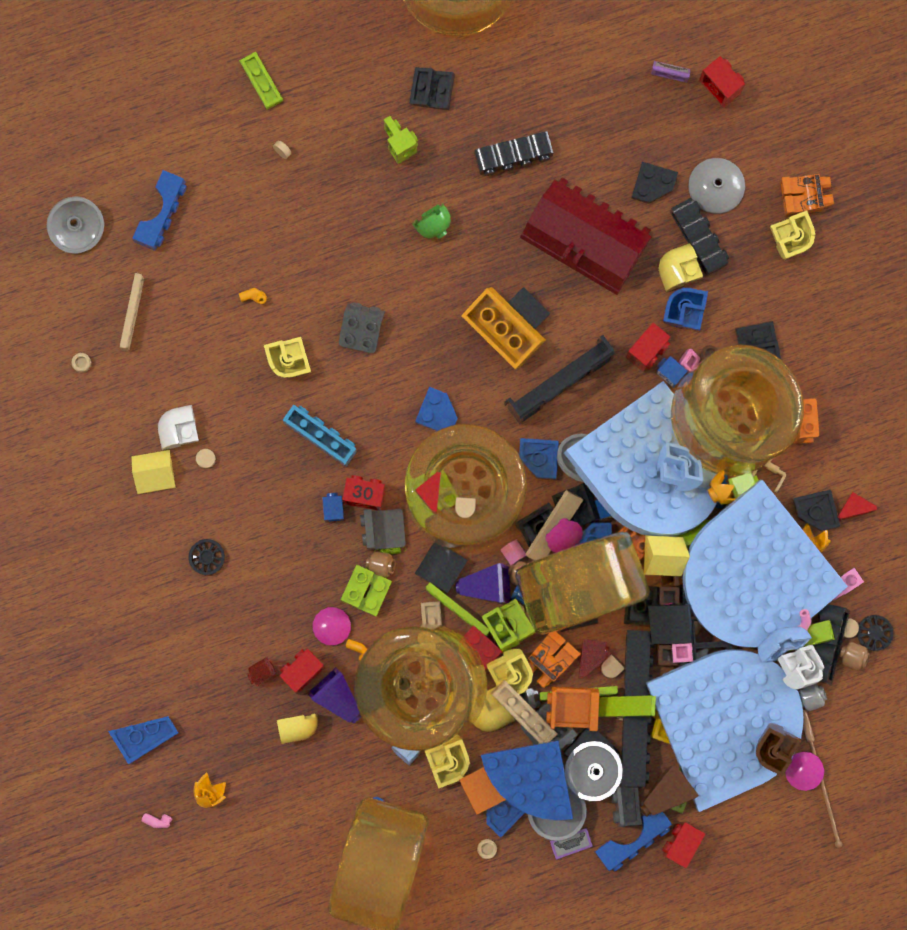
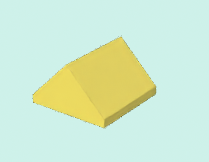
(153, 472)
(665, 555)

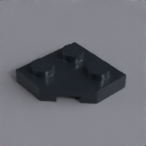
(653, 183)
(817, 510)

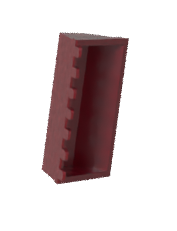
(586, 235)

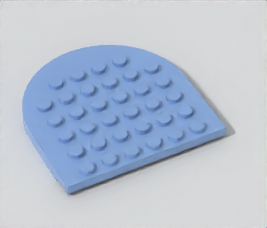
(622, 472)
(755, 571)
(717, 715)

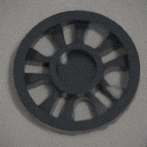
(206, 557)
(875, 633)

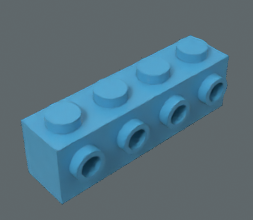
(322, 437)

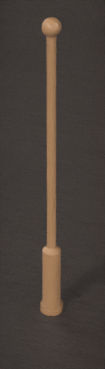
(810, 739)

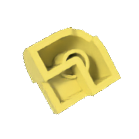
(794, 235)
(679, 267)
(287, 358)
(513, 669)
(493, 715)
(297, 728)
(448, 762)

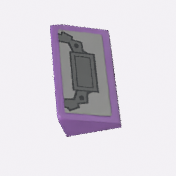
(670, 71)
(572, 845)

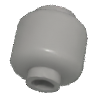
(812, 697)

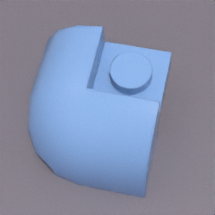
(679, 467)
(781, 641)

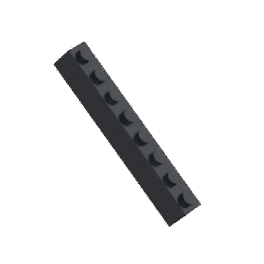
(634, 729)

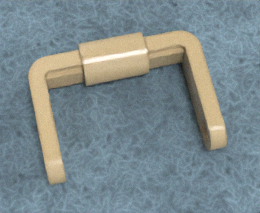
(775, 469)

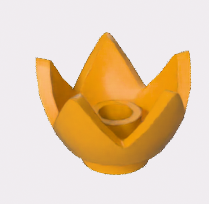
(720, 492)
(820, 541)
(207, 794)

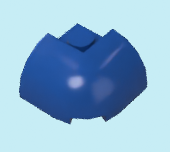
(685, 308)

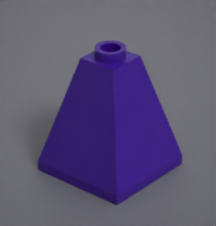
(488, 584)
(336, 696)

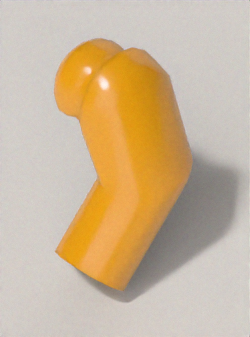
(254, 294)
(356, 646)

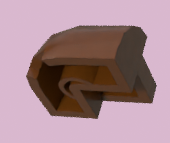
(776, 748)

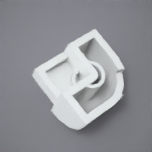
(177, 427)
(802, 667)

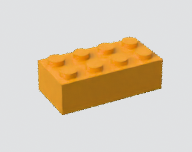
(503, 327)

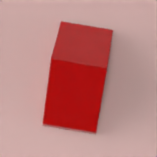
(430, 492)
(855, 506)

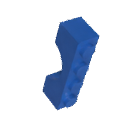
(150, 232)
(613, 854)

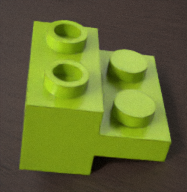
(401, 143)
(357, 587)
(501, 630)

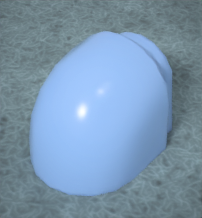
(406, 755)

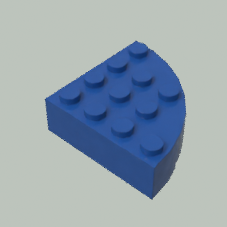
(531, 779)

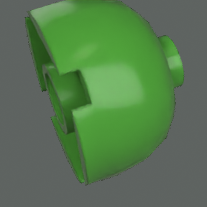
(433, 222)

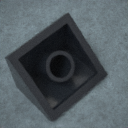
(532, 523)
(638, 613)

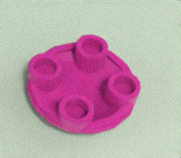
(564, 535)
(331, 626)
(805, 771)

